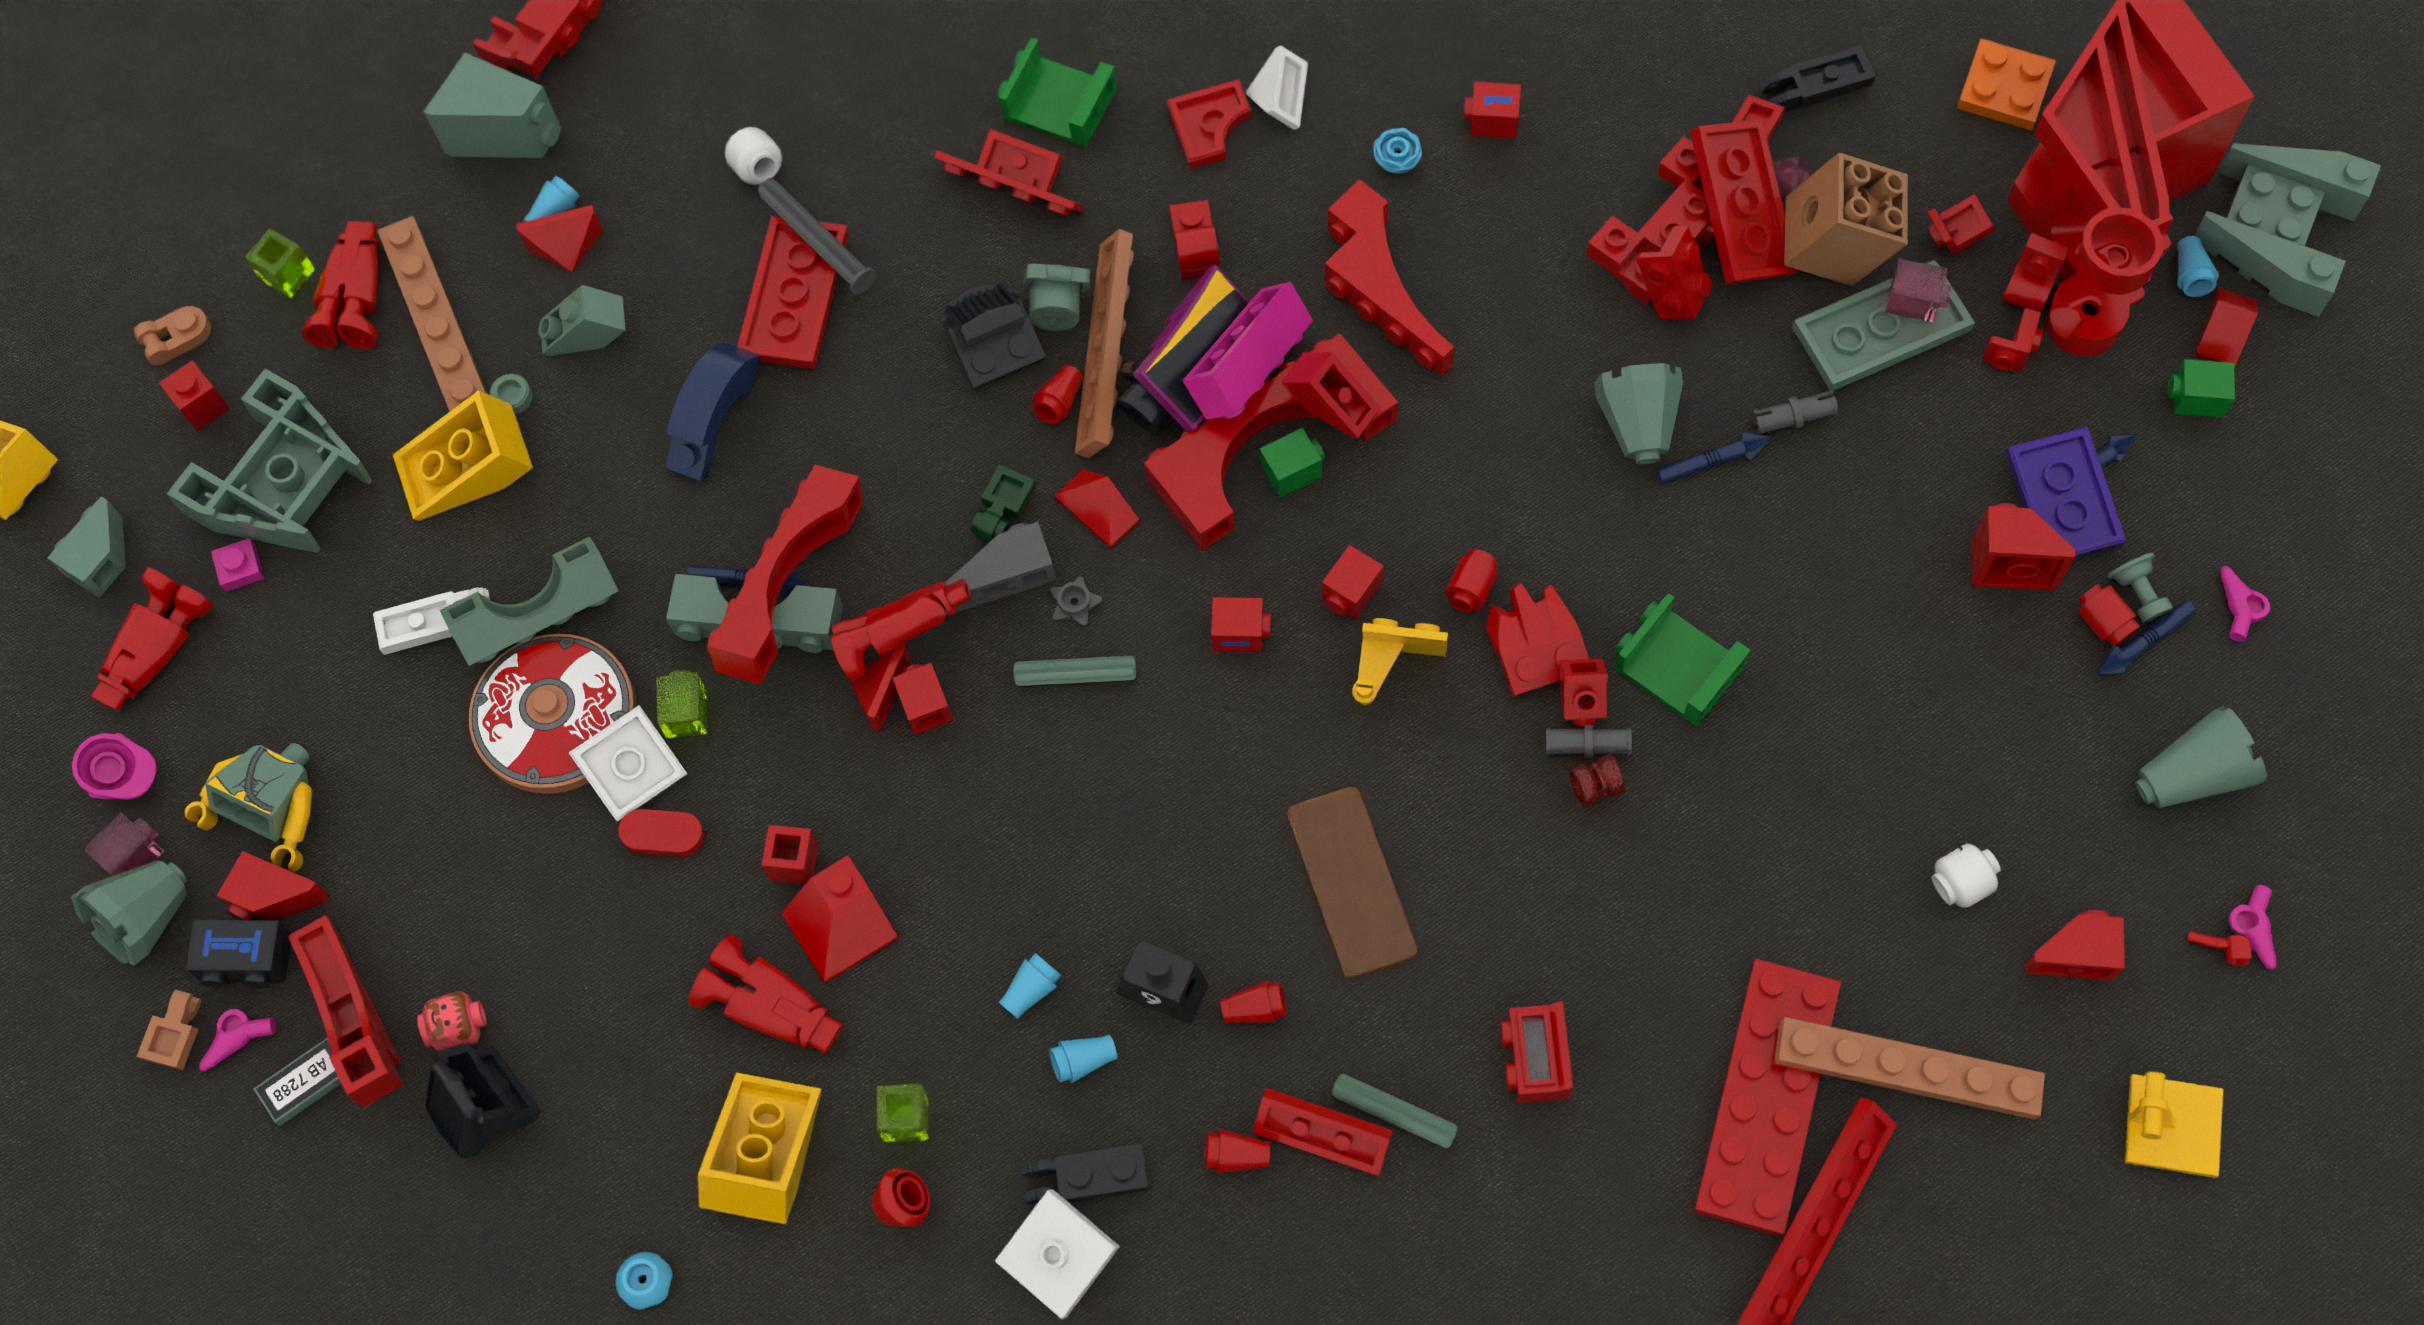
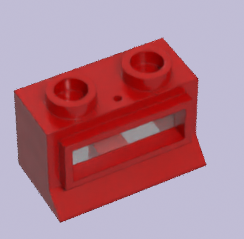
(1538, 1053)

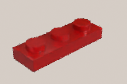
(1322, 1131)

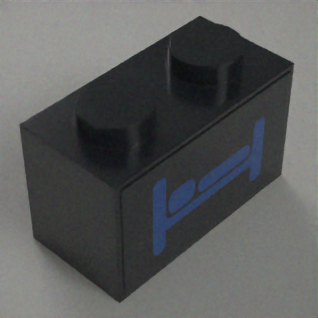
(238, 952)

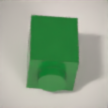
(2202, 388)
(1292, 462)

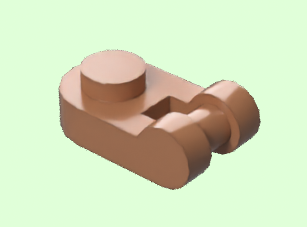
(187, 327)

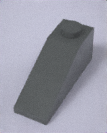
(1007, 566)

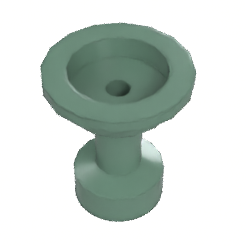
(2135, 573)

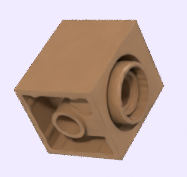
(1846, 219)

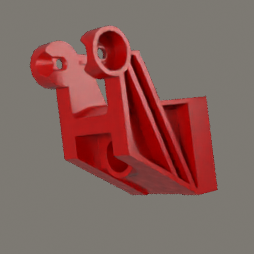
(2117, 143)

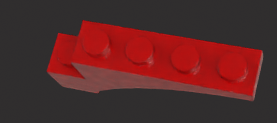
(1368, 280)
(355, 1032)

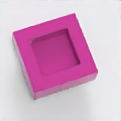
(237, 564)

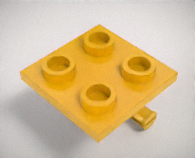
(1383, 645)
(2174, 1125)

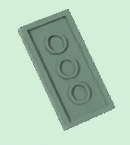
(1861, 339)

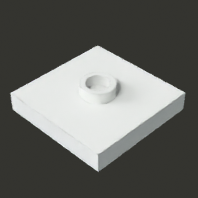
(628, 763)
(1057, 1253)

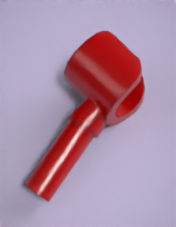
(2236, 947)

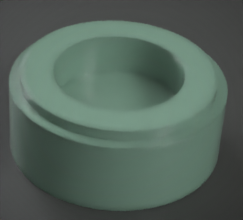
(513, 390)

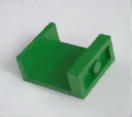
(1056, 96)
(1678, 662)

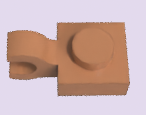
(171, 1038)

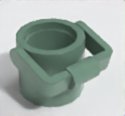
(1055, 295)

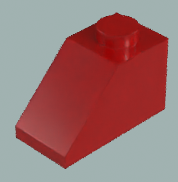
(1331, 392)
(267, 891)
(2085, 948)

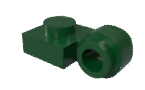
(1004, 494)

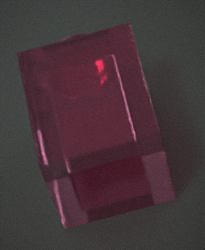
(1918, 290)
(124, 845)

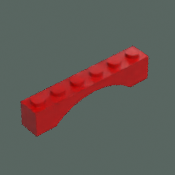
(820, 512)

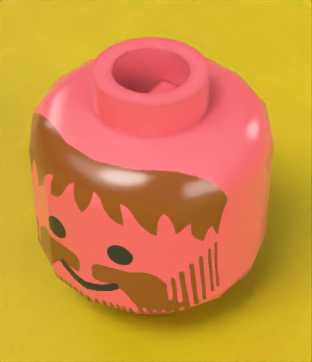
(451, 1021)

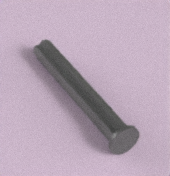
(817, 236)

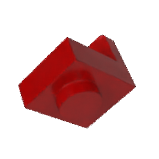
(1960, 225)
(2013, 354)

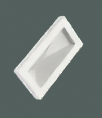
(1281, 87)

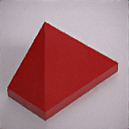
(562, 236)
(1098, 506)
(876, 687)

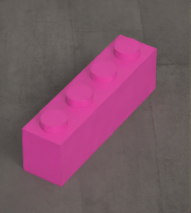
(1248, 351)

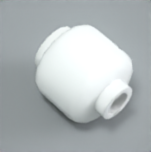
(753, 155)
(1966, 875)

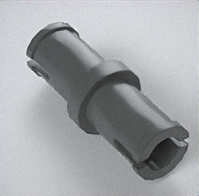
(1794, 412)
(1588, 741)

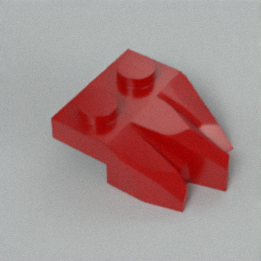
(1533, 638)

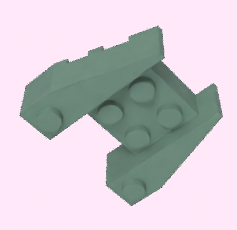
(2275, 213)
(279, 475)

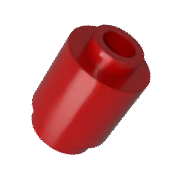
(1472, 581)
(2108, 614)

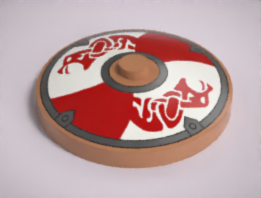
(542, 705)

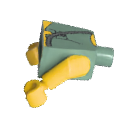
(263, 794)

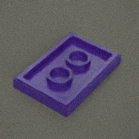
(2068, 489)

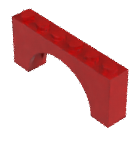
(1193, 468)

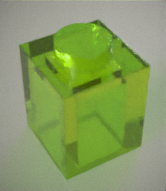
(279, 263)
(681, 704)
(902, 1113)

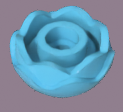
(1397, 140)
(653, 1290)

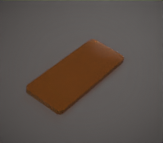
(1351, 882)

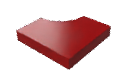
(1206, 119)

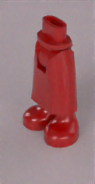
(347, 290)
(895, 624)
(148, 639)
(768, 1000)

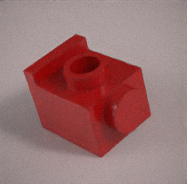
(1579, 679)

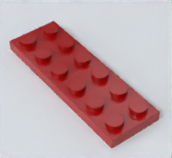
(1764, 1104)

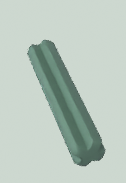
(1074, 670)
(1394, 1110)

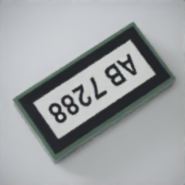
(299, 1084)

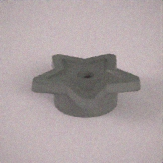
(1078, 591)

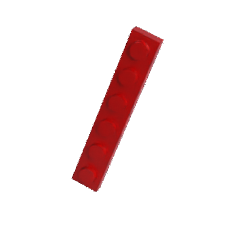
(1820, 1217)

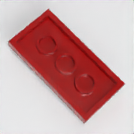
(1742, 200)
(790, 298)

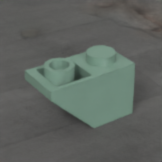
(582, 322)
(93, 549)

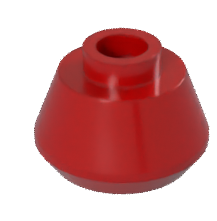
(901, 1199)

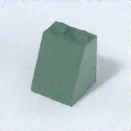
(491, 113)

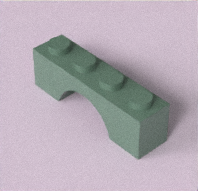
(799, 621)
(486, 627)

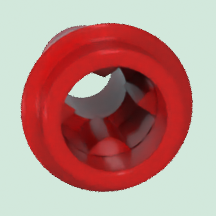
(1057, 395)
(1255, 1004)
(1235, 1152)

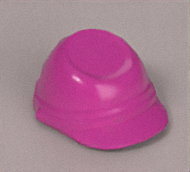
(113, 767)

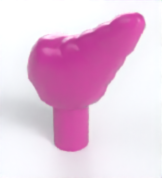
(2243, 603)
(2255, 925)
(232, 1034)

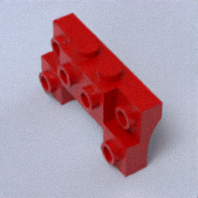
(543, 31)
(1618, 245)

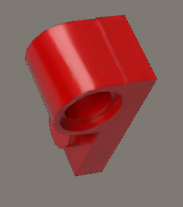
(1194, 238)
(2035, 273)

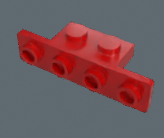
(1018, 165)

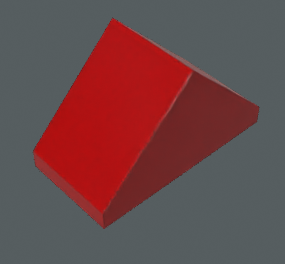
(2226, 327)

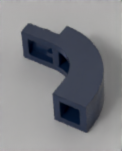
(705, 397)

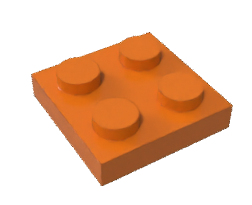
(2006, 84)

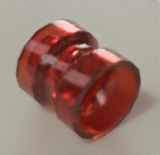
(1597, 780)

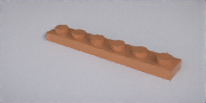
(431, 311)
(1104, 344)
(1909, 1068)

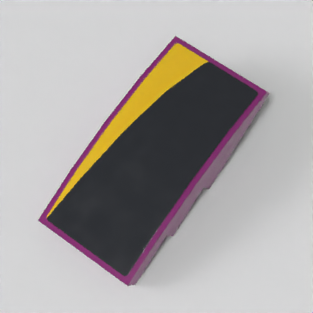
(1185, 340)

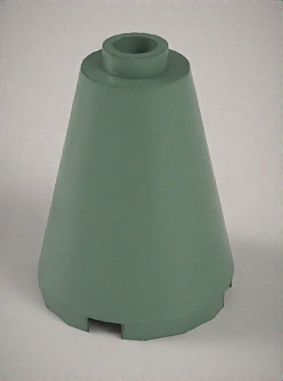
(2203, 763)

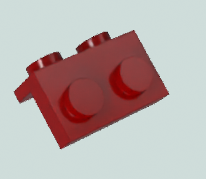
(1676, 276)

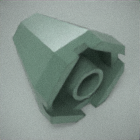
(1641, 408)
(132, 908)

